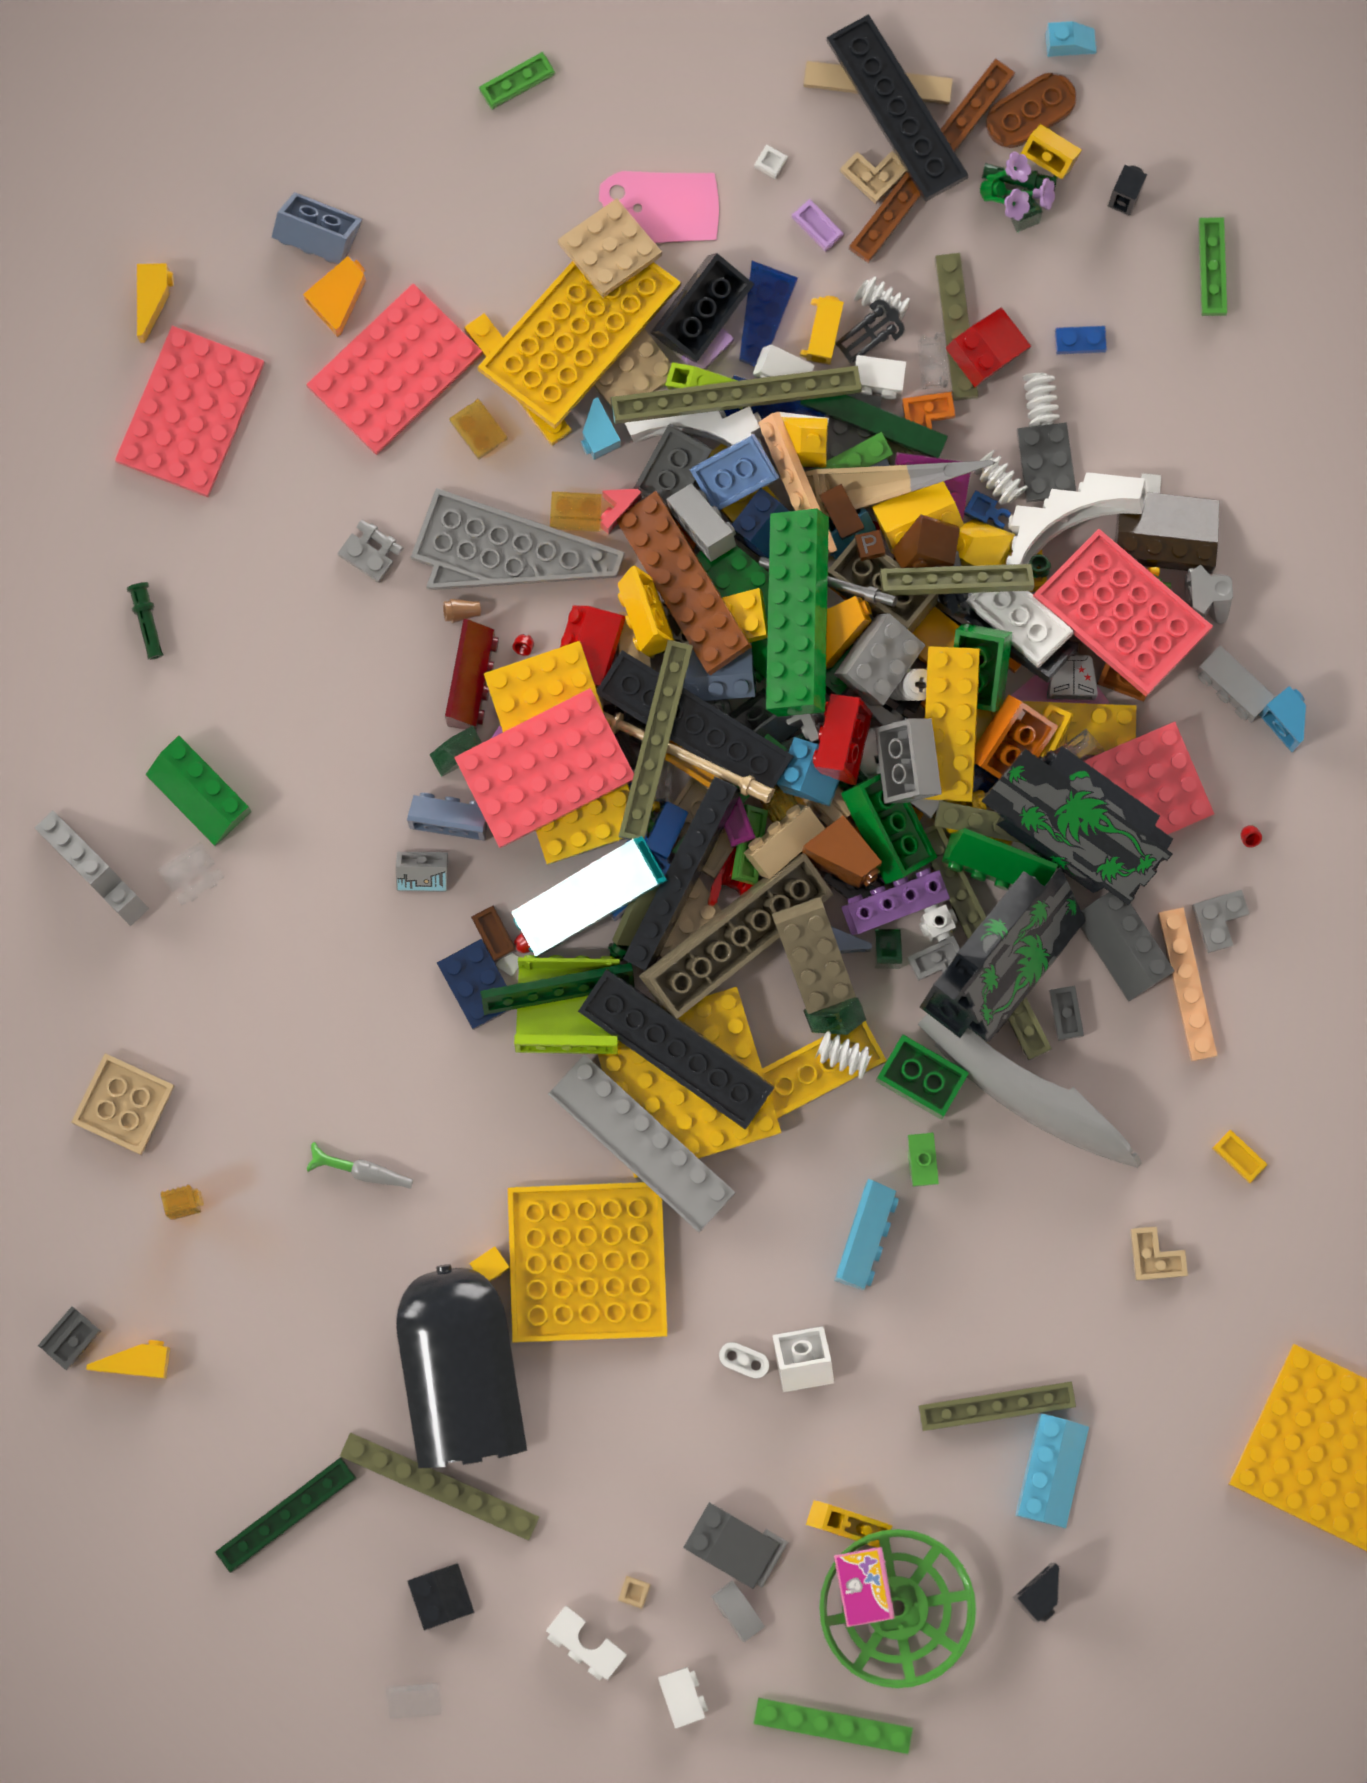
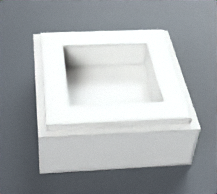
(770, 161)

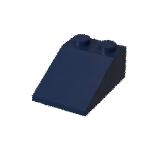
(753, 522)

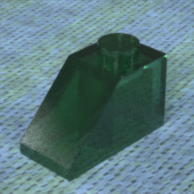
(444, 755)
(838, 1018)

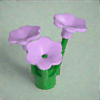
(1016, 200)

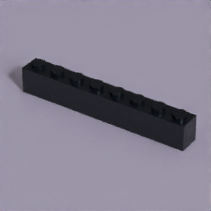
(683, 873)

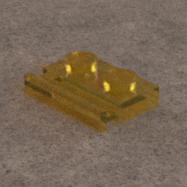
(478, 429)
(575, 511)

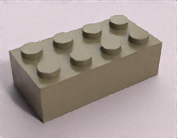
(909, 609)
(814, 955)

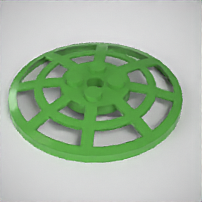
(913, 1616)

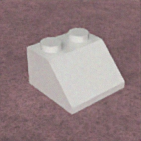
(803, 1359)

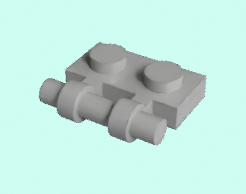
(365, 557)

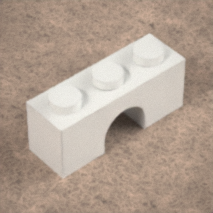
(601, 1660)

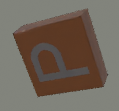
(870, 545)

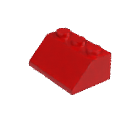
(598, 634)
(842, 738)

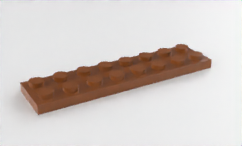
(683, 583)

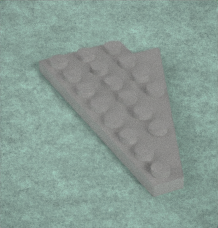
(491, 547)

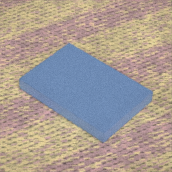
(734, 472)

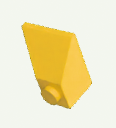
(808, 439)
(983, 544)

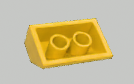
(899, 513)
(644, 612)

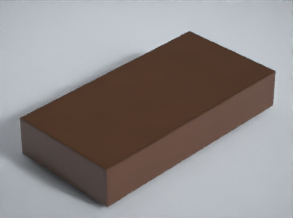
(841, 512)
(493, 933)

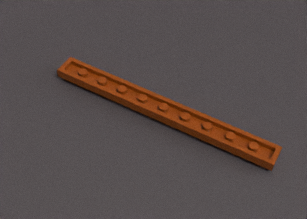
(955, 131)

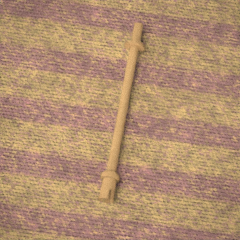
(747, 784)

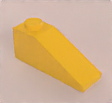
(152, 294)
(140, 1360)
(844, 1522)

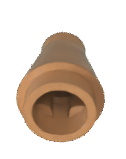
(457, 610)

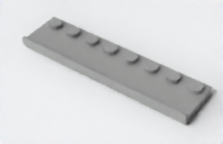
(642, 1143)

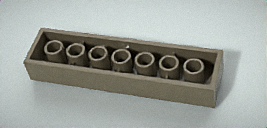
(731, 937)

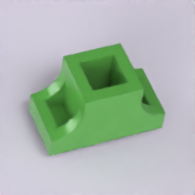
(922, 1159)

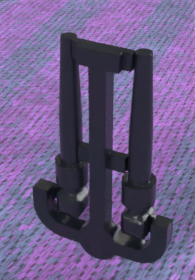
(892, 315)

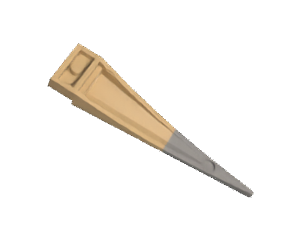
(877, 484)

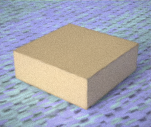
(634, 1592)

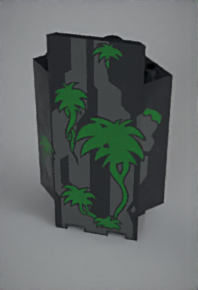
(1080, 822)
(1005, 957)

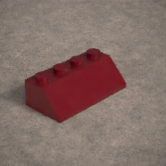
(468, 679)

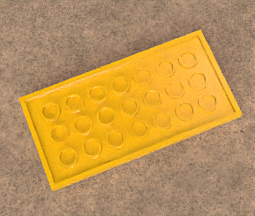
(573, 339)
(530, 689)

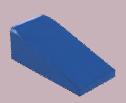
(666, 829)

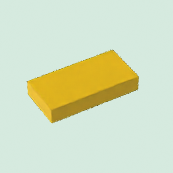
(1239, 1156)

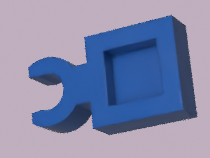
(983, 508)

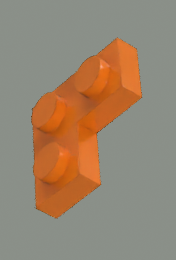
(928, 408)

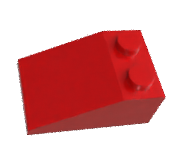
(987, 346)

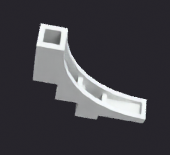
(709, 425)
(1095, 497)

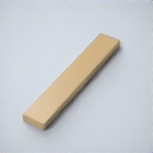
(834, 78)

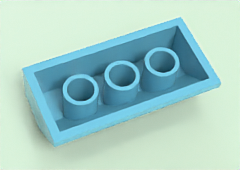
(865, 1235)
(1052, 1470)

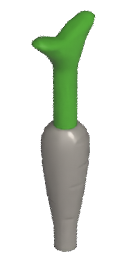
(360, 1169)

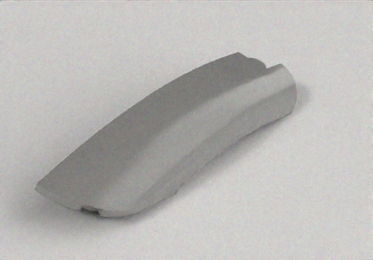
(1036, 1100)

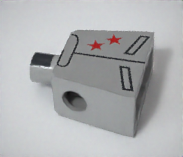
(1074, 679)

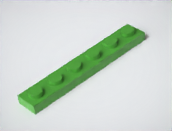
(833, 1725)

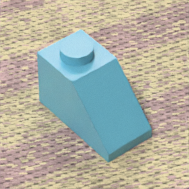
(1069, 39)
(598, 432)

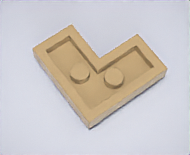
(873, 180)
(1150, 1262)

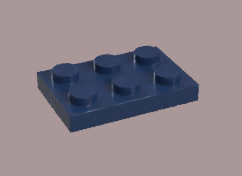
(468, 974)

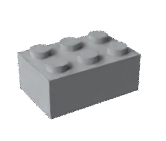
(879, 659)
(908, 761)

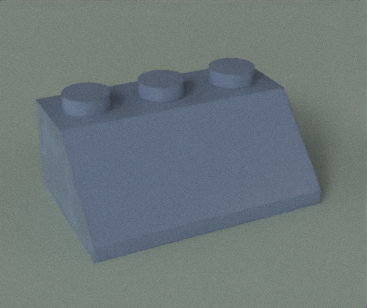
(316, 228)
(729, 682)
(447, 817)

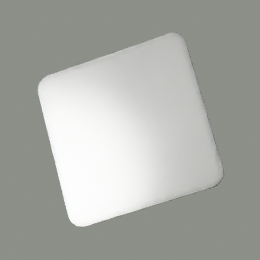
(1153, 482)
(508, 964)

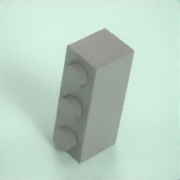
(702, 521)
(1234, 684)

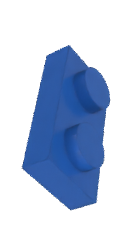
(1080, 340)

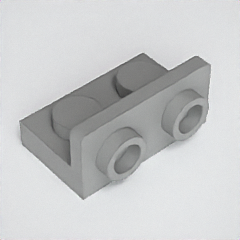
(809, 724)

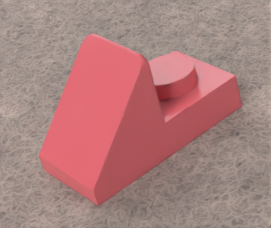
(621, 501)

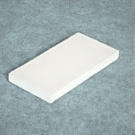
(1034, 627)

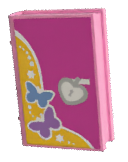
(864, 1587)

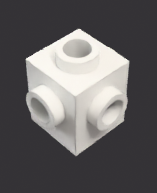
(934, 931)

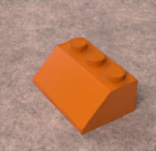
(1009, 733)

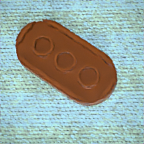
(1038, 102)

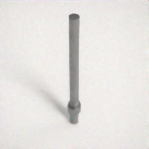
(870, 594)

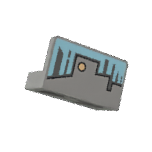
(421, 871)

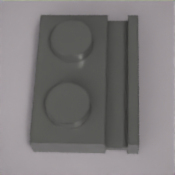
(69, 1338)

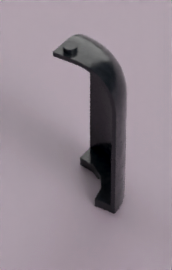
(458, 1369)

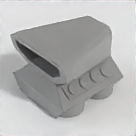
(1209, 593)

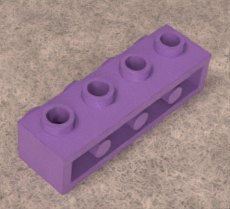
(896, 902)

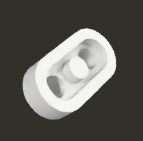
(744, 1358)

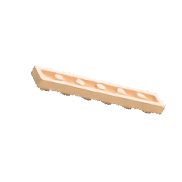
(790, 467)
(1187, 984)

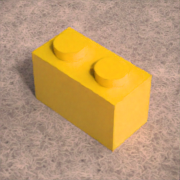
(1051, 151)

